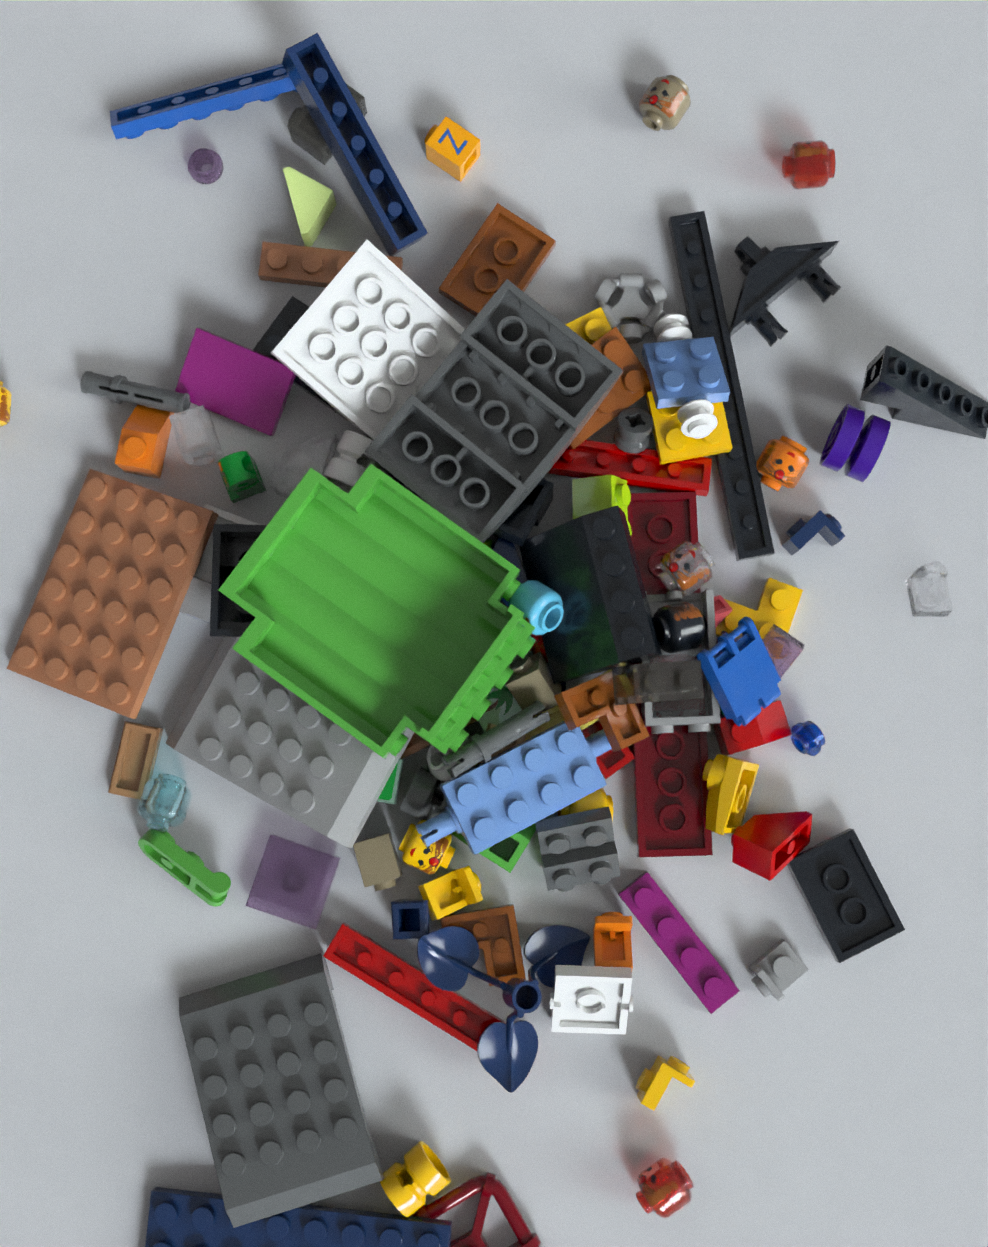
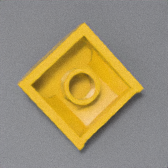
(730, 789)

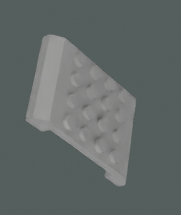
(280, 748)

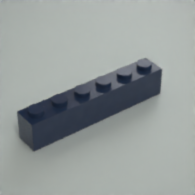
(353, 144)

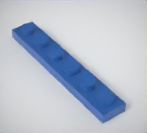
(200, 102)

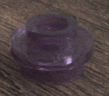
(201, 157)

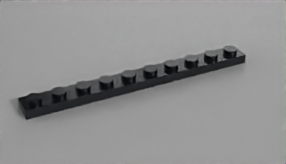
(708, 319)

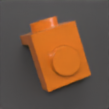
(612, 940)

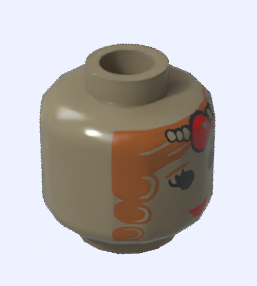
(664, 103)

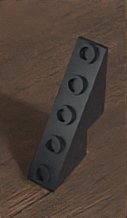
(923, 395)

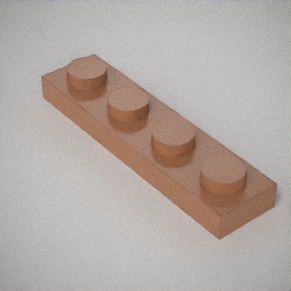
(304, 264)

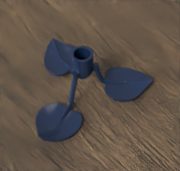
(508, 1048)

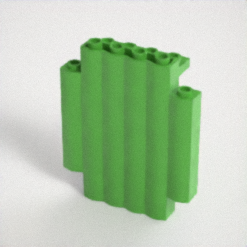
(379, 612)

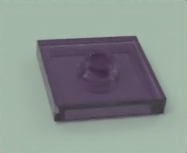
(293, 881)

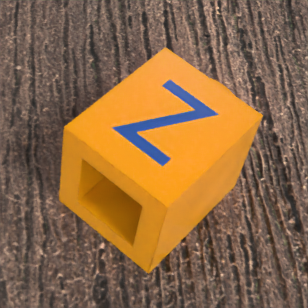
(452, 148)

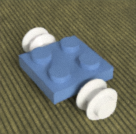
(685, 374)

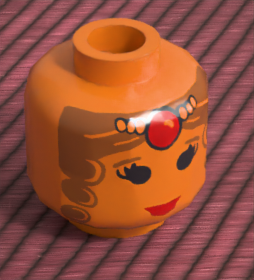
(782, 463)

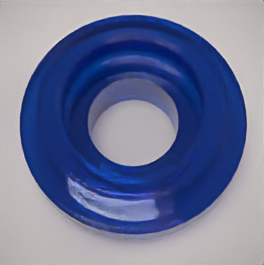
(807, 738)

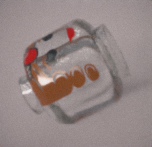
(686, 568)

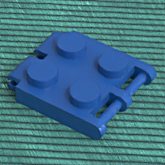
(741, 673)

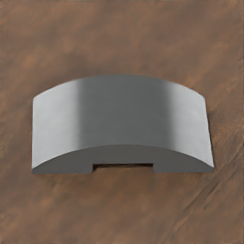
(495, 413)

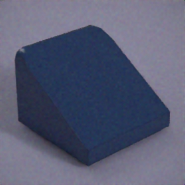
(410, 918)

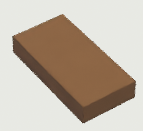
(135, 759)

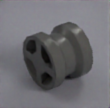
(633, 430)

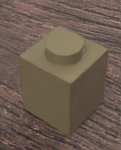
(533, 682)
(378, 861)

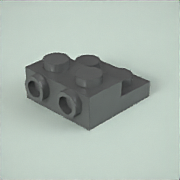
(578, 849)

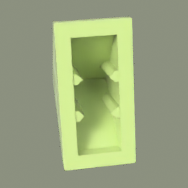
(311, 203)

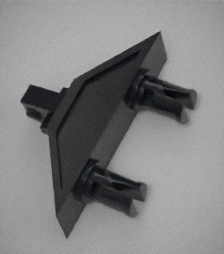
(771, 275)

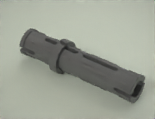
(121, 390)
(483, 746)

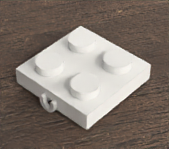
(591, 999)

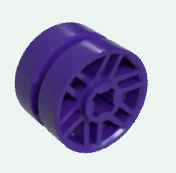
(855, 443)

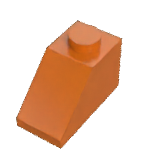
(144, 442)

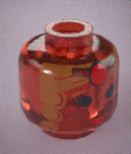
(809, 164)
(664, 1188)

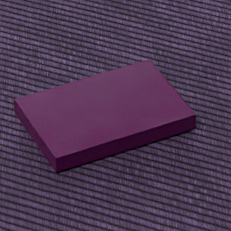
(235, 381)

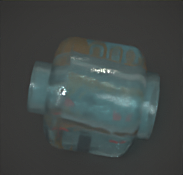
(164, 802)

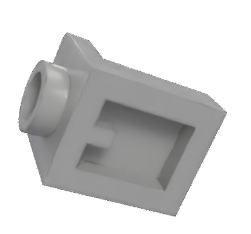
(777, 970)

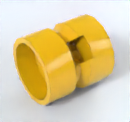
(414, 1179)

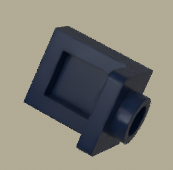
(804, 531)

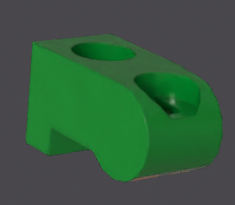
(240, 476)

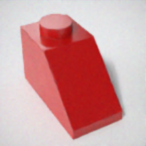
(763, 729)
(770, 841)

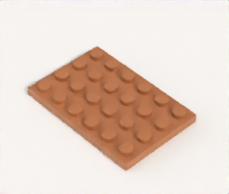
(112, 593)

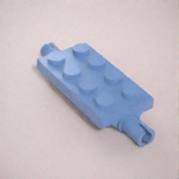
(519, 787)

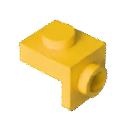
(451, 892)
(654, 1082)

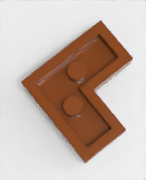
(596, 700)
(497, 936)

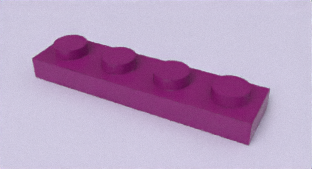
(678, 942)

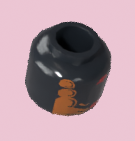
(679, 627)

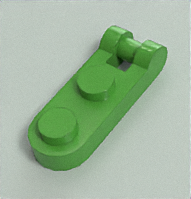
(185, 867)

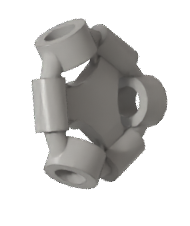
(631, 305)

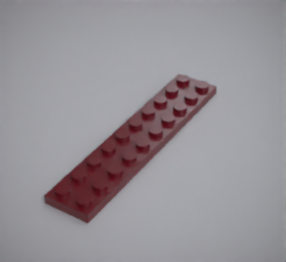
(667, 765)

